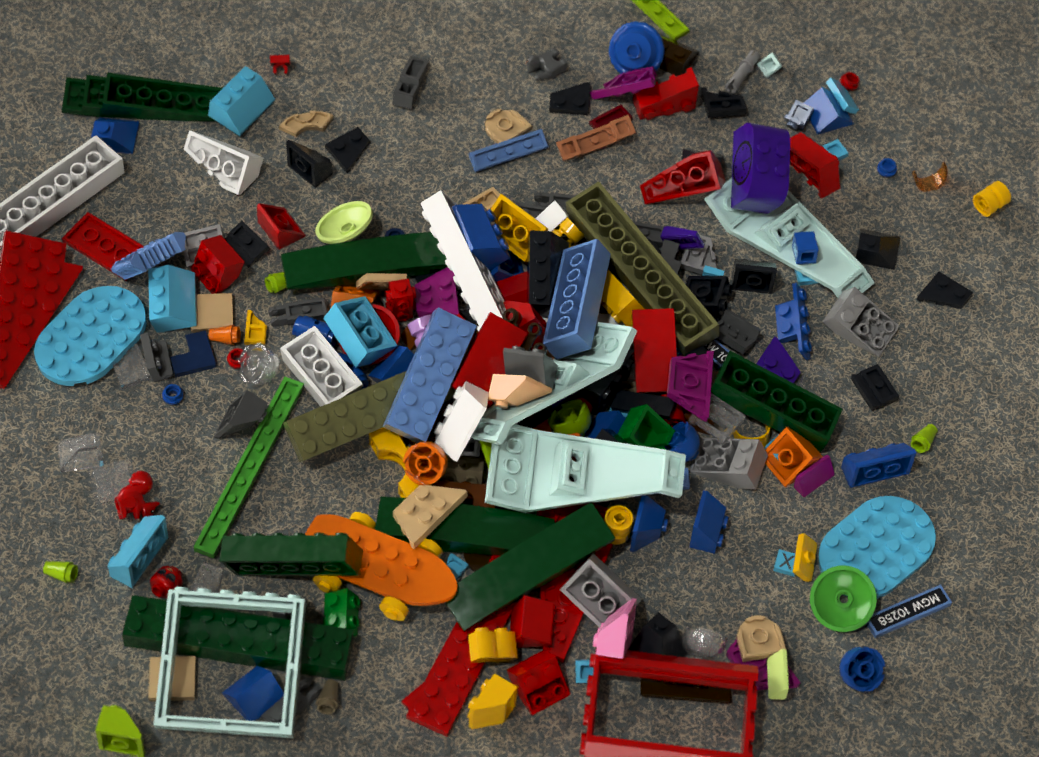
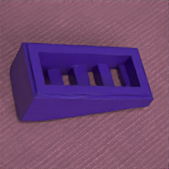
(683, 237)

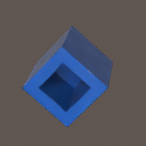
(805, 247)

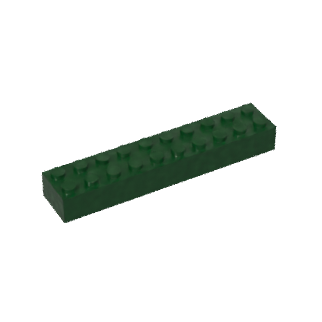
(239, 638)

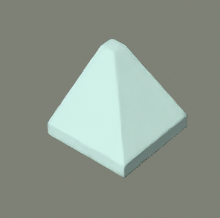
(769, 65)

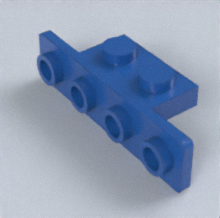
(792, 321)

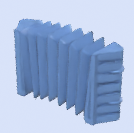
(149, 255)

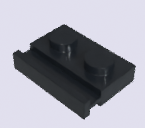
(246, 243)
(875, 387)

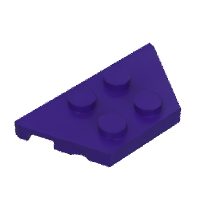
(778, 361)

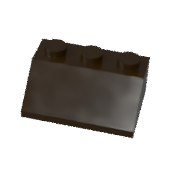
(676, 56)

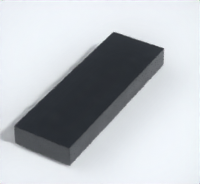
(626, 400)

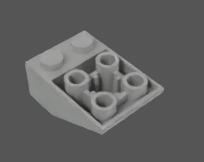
(860, 322)
(734, 464)

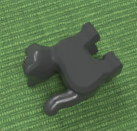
(548, 63)

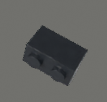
(753, 276)

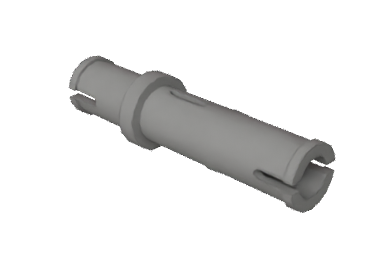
(746, 66)

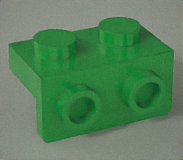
(342, 610)

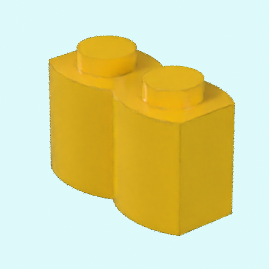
(492, 645)

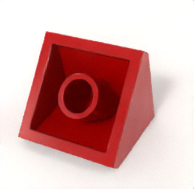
(278, 225)
(532, 622)

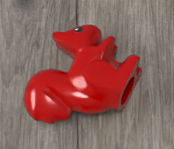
(131, 497)

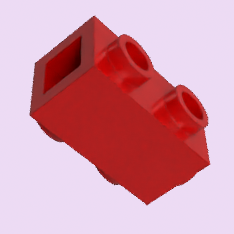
(401, 299)

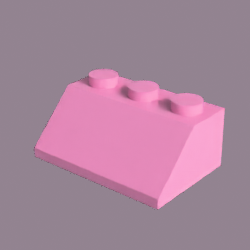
(616, 632)

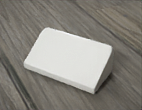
(552, 216)

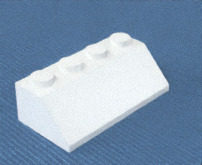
(319, 367)

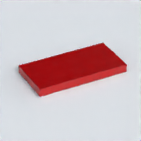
(100, 241)
(653, 348)
(487, 353)

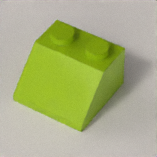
(118, 732)

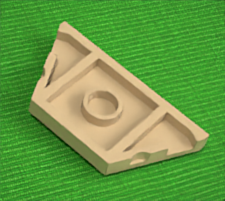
(426, 510)

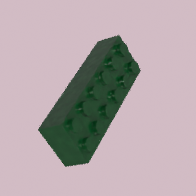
(775, 400)
(291, 555)

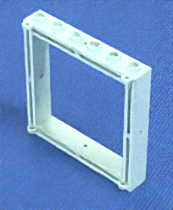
(245, 601)

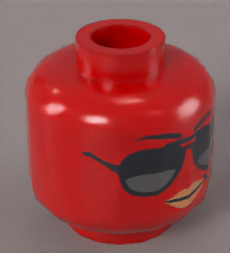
(165, 579)

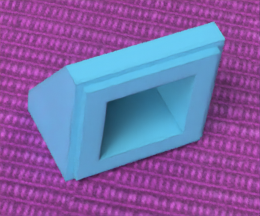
(582, 670)

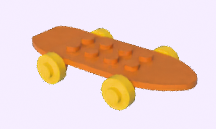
(389, 566)

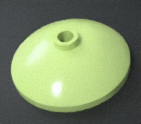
(344, 222)

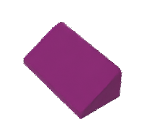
(814, 476)

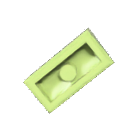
(778, 675)

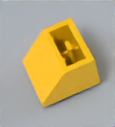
(493, 703)

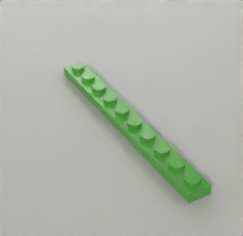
(248, 468)

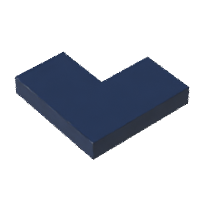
(197, 359)

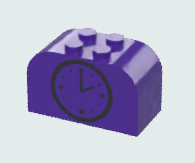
(760, 168)

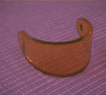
(932, 182)

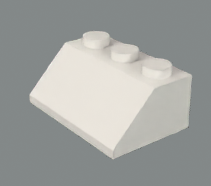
(461, 419)

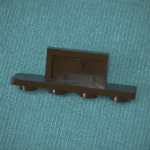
(683, 691)

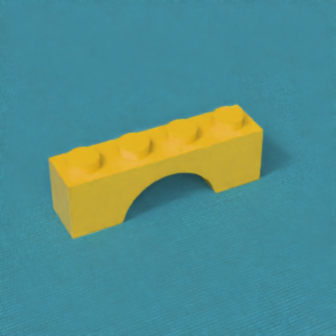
(390, 446)

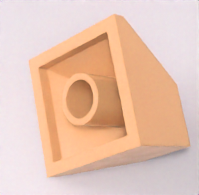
(515, 390)

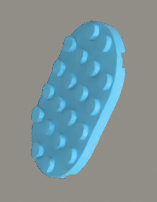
(90, 335)
(883, 539)

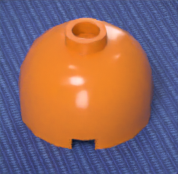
(425, 463)

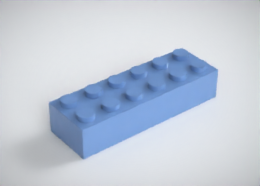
(576, 299)
(429, 376)

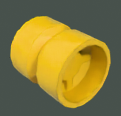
(991, 198)
(570, 230)
(619, 521)

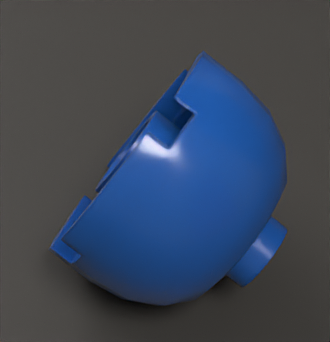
(685, 441)
(862, 668)

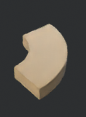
(307, 121)

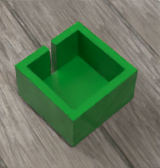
(646, 428)

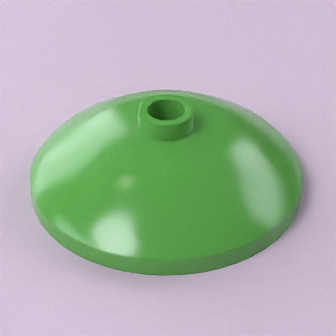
(826, 598)

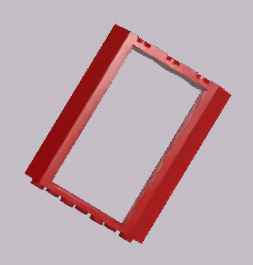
(674, 670)

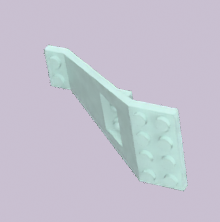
(834, 265)
(573, 373)
(535, 466)

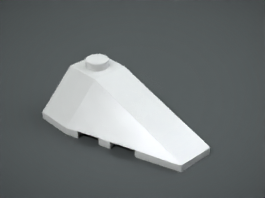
(230, 164)

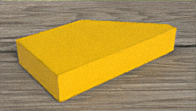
(255, 330)

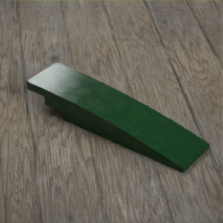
(138, 98)
(348, 261)
(470, 528)
(529, 566)

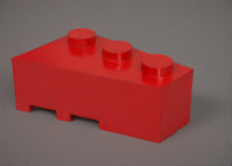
(667, 97)
(815, 163)

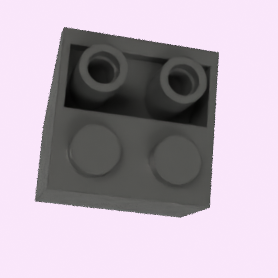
(531, 364)

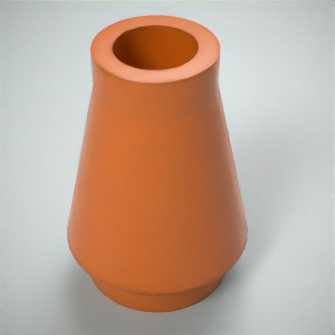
(227, 334)

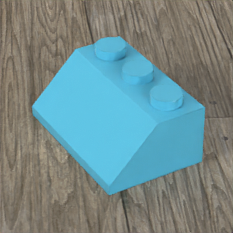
(241, 101)
(172, 298)
(359, 331)
(138, 550)

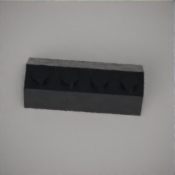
(543, 265)

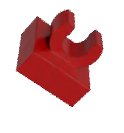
(279, 61)

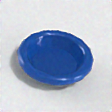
(636, 47)

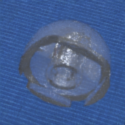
(258, 364)
(703, 643)

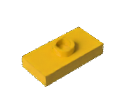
(805, 557)

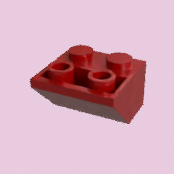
(217, 264)
(528, 316)
(539, 681)

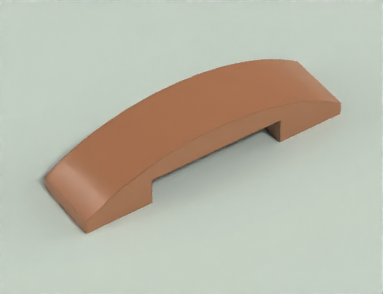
(596, 139)

